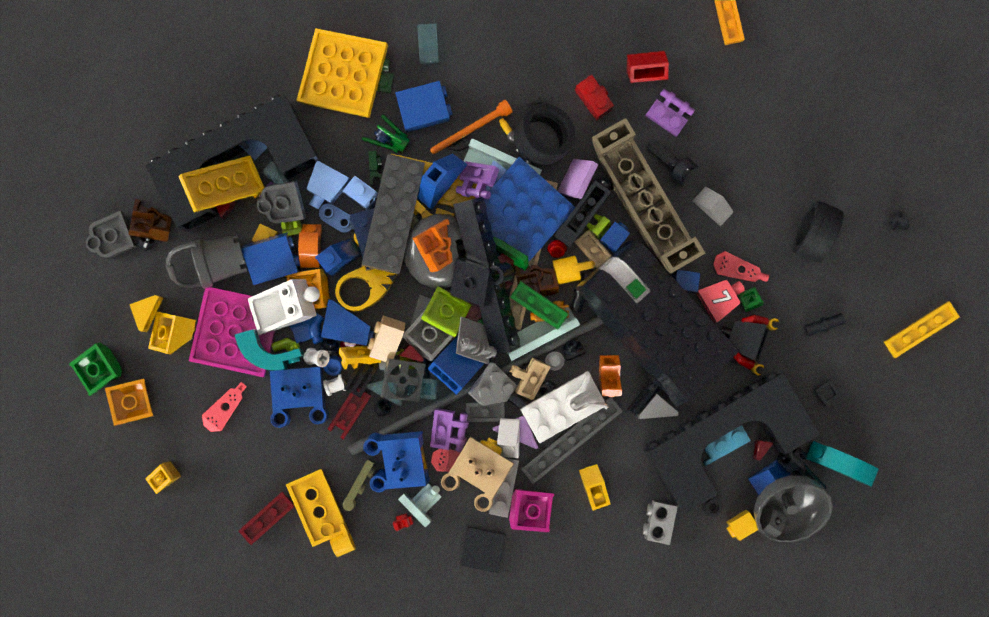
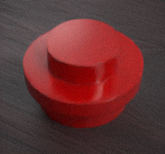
(556, 248)

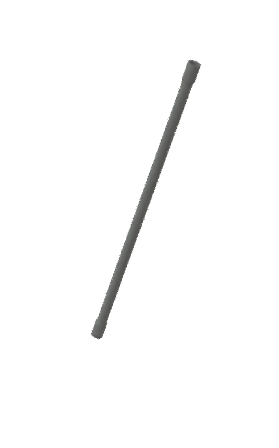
(357, 447)

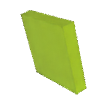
(445, 311)

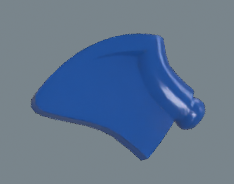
(308, 330)

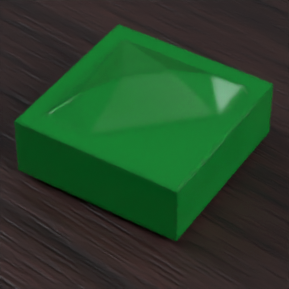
(750, 299)

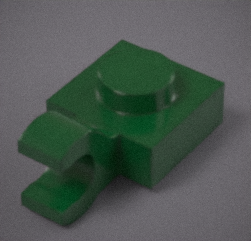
(386, 78)
(374, 163)

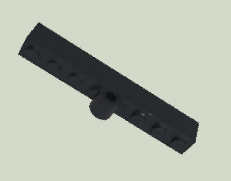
(481, 249)

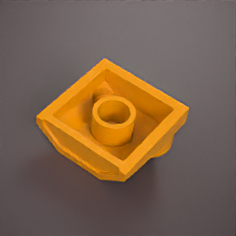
(318, 279)
(128, 402)

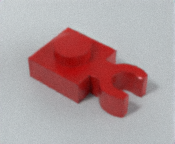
(403, 521)

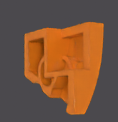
(435, 246)

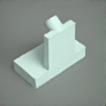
(421, 503)

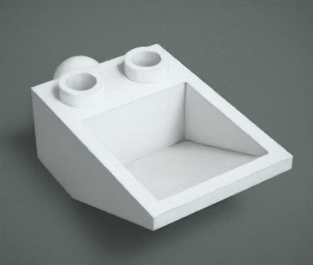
(283, 305)

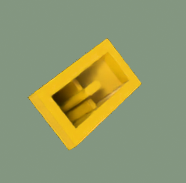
(145, 311)
(163, 476)

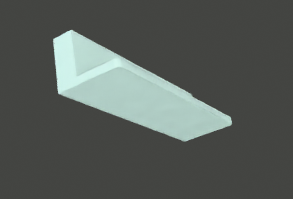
(485, 154)
(541, 333)

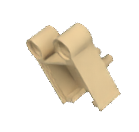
(483, 462)

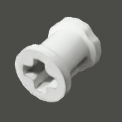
(319, 357)
(334, 385)

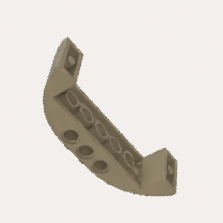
(644, 197)

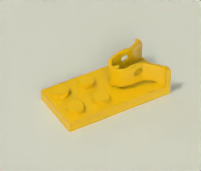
(221, 183)

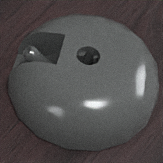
(415, 261)
(794, 499)

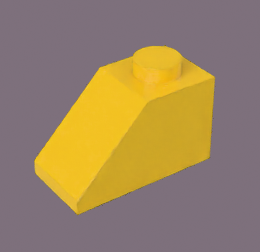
(595, 487)

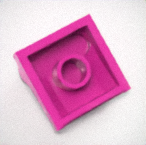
(530, 510)

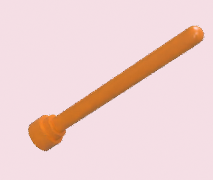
(502, 110)

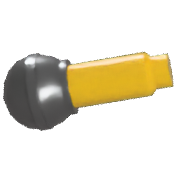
(508, 130)

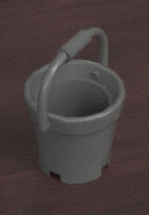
(212, 259)

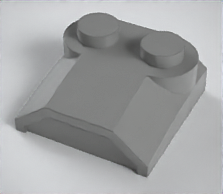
(426, 338)

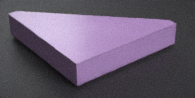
(526, 434)

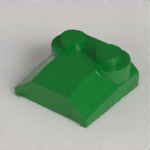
(96, 367)

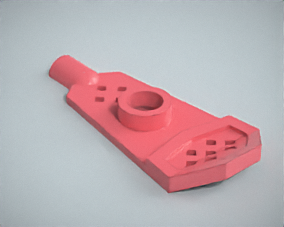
(731, 268)
(217, 411)
(449, 460)

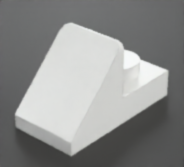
(509, 437)

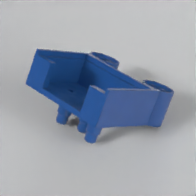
(295, 382)
(401, 460)

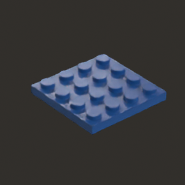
(525, 209)

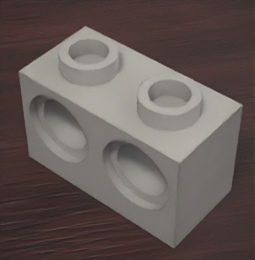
(665, 522)

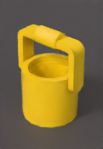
(569, 269)

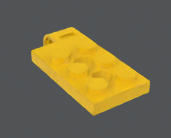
(332, 524)

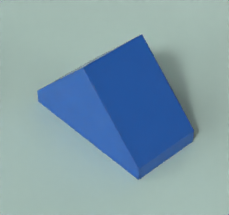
(767, 475)

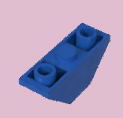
(439, 179)

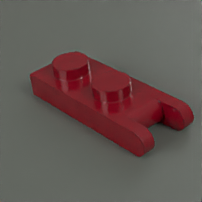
(349, 412)

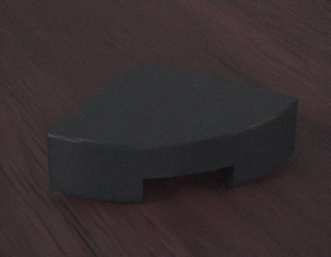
(459, 145)

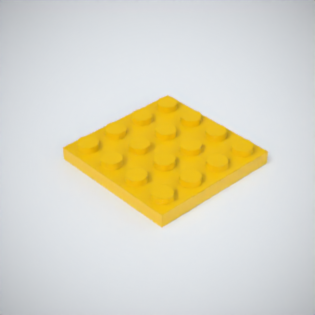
(342, 73)

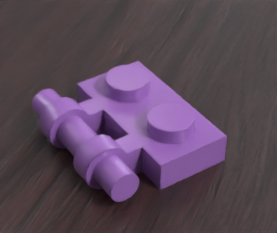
(668, 118)
(478, 174)
(443, 430)

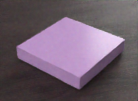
(577, 178)

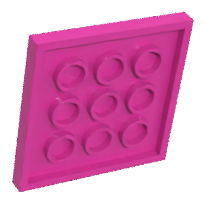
(219, 319)

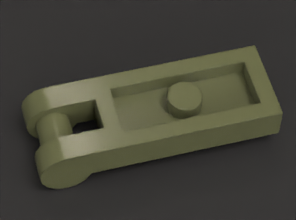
(359, 485)

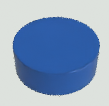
(334, 366)

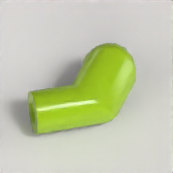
(286, 343)

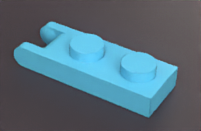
(726, 444)

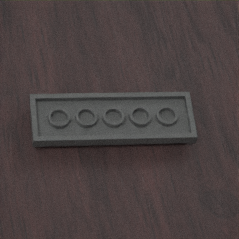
(393, 214)

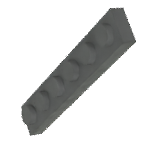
(570, 441)

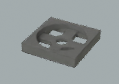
(417, 382)

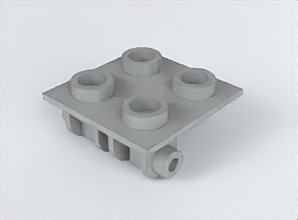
(473, 341)

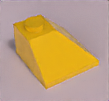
(170, 332)

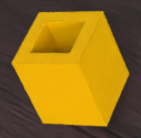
(741, 525)

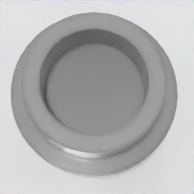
(555, 360)

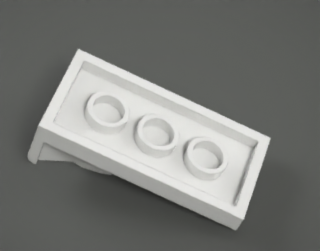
(563, 407)

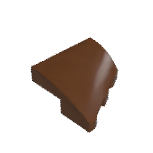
(149, 223)
(541, 280)

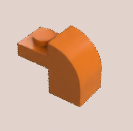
(309, 245)
(610, 375)

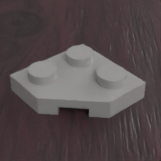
(492, 386)

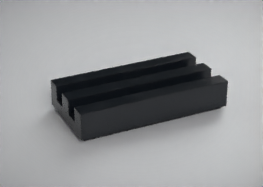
(353, 390)

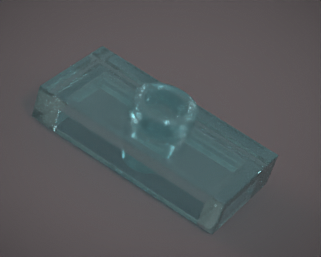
(428, 43)

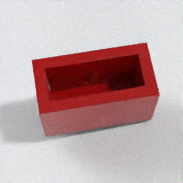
(647, 66)
(594, 97)

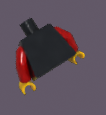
(749, 338)

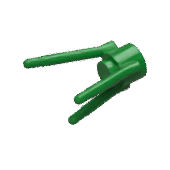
(398, 140)

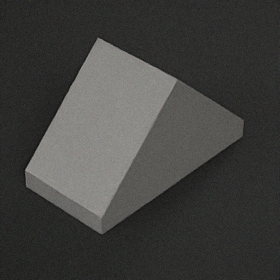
(713, 205)
(657, 408)

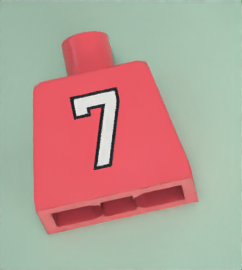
(720, 299)

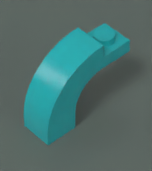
(253, 351)
(842, 463)

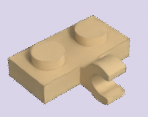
(530, 378)

